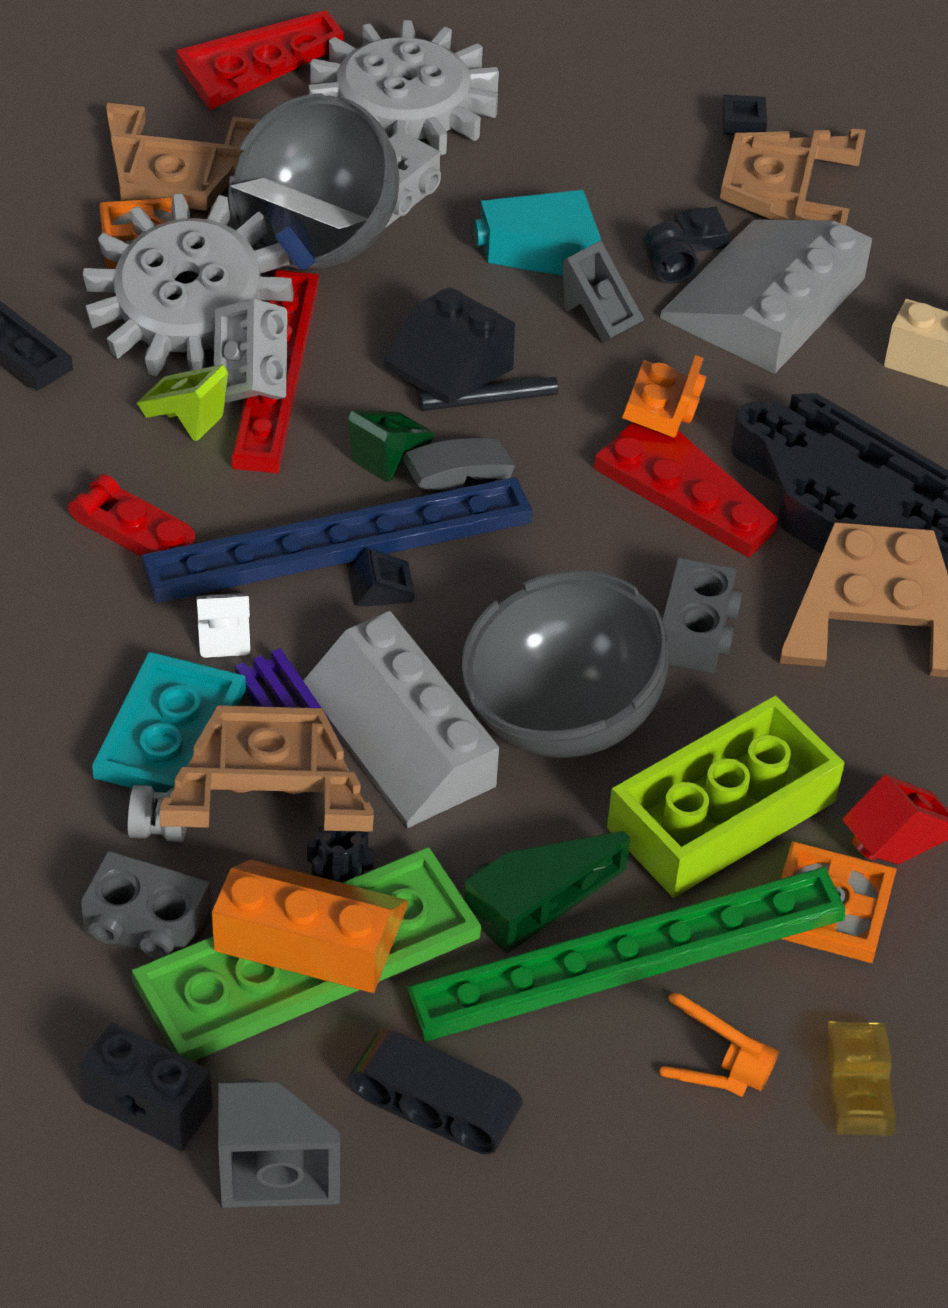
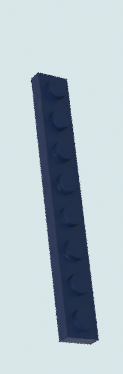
(335, 539)

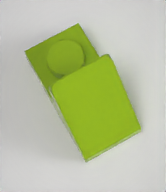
(192, 396)

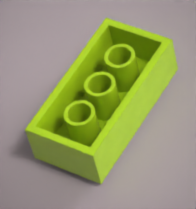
(725, 795)

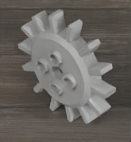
(444, 90)
(181, 246)

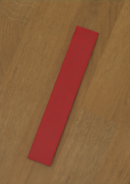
(267, 420)

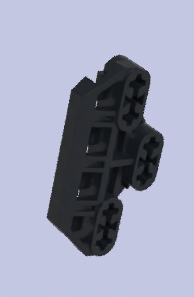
(839, 470)

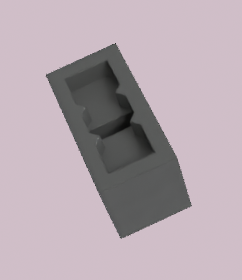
(698, 612)
(133, 904)

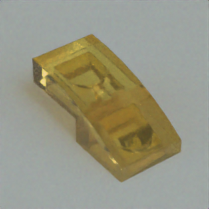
(860, 1078)

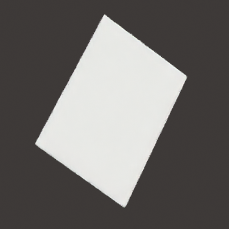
(300, 203)

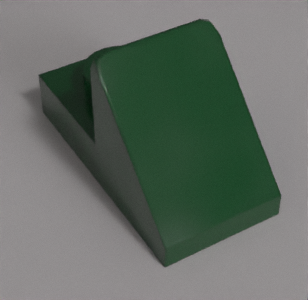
(382, 438)

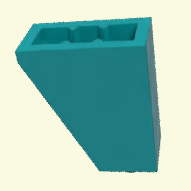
(535, 230)

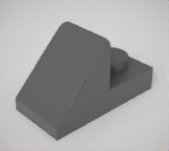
(597, 286)

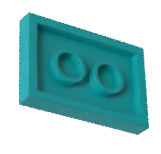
(163, 721)

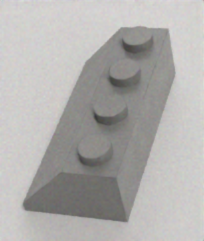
(403, 721)

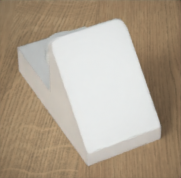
(223, 625)

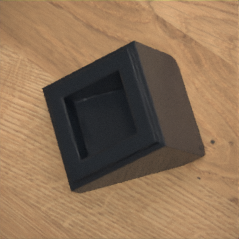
(380, 580)

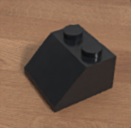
(452, 346)

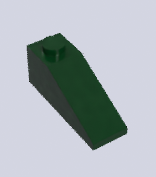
(541, 883)

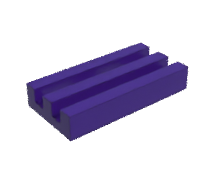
(265, 669)

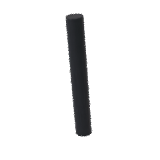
(495, 393)

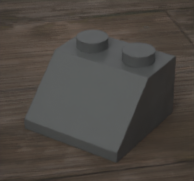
(274, 1148)

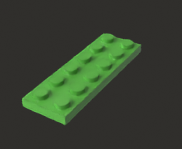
(217, 999)

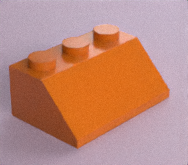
(306, 924)

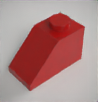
(897, 821)

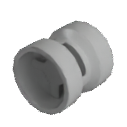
(144, 811)

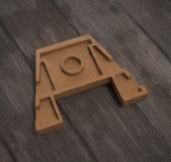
(168, 166)
(773, 172)
(873, 578)
(268, 752)

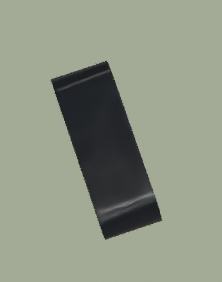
(435, 1091)

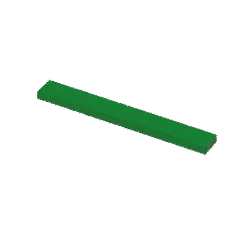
(625, 954)

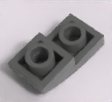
(449, 462)

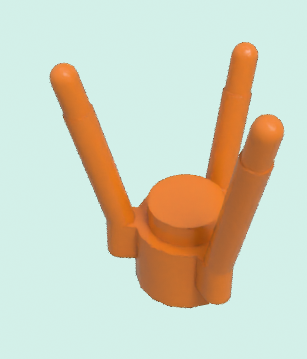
(745, 1059)

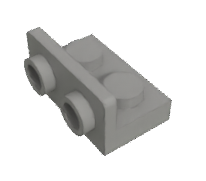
(253, 348)

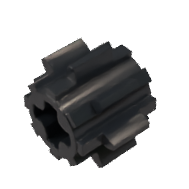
(340, 854)

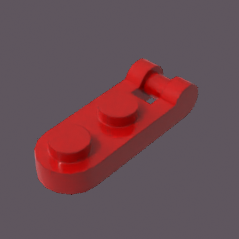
(130, 519)

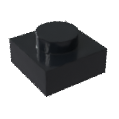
(744, 114)
(703, 228)

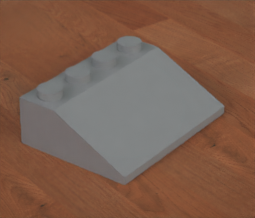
(772, 288)

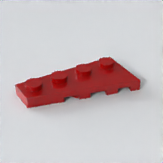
(250, 59)
(688, 485)

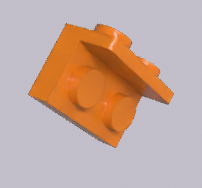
(664, 396)

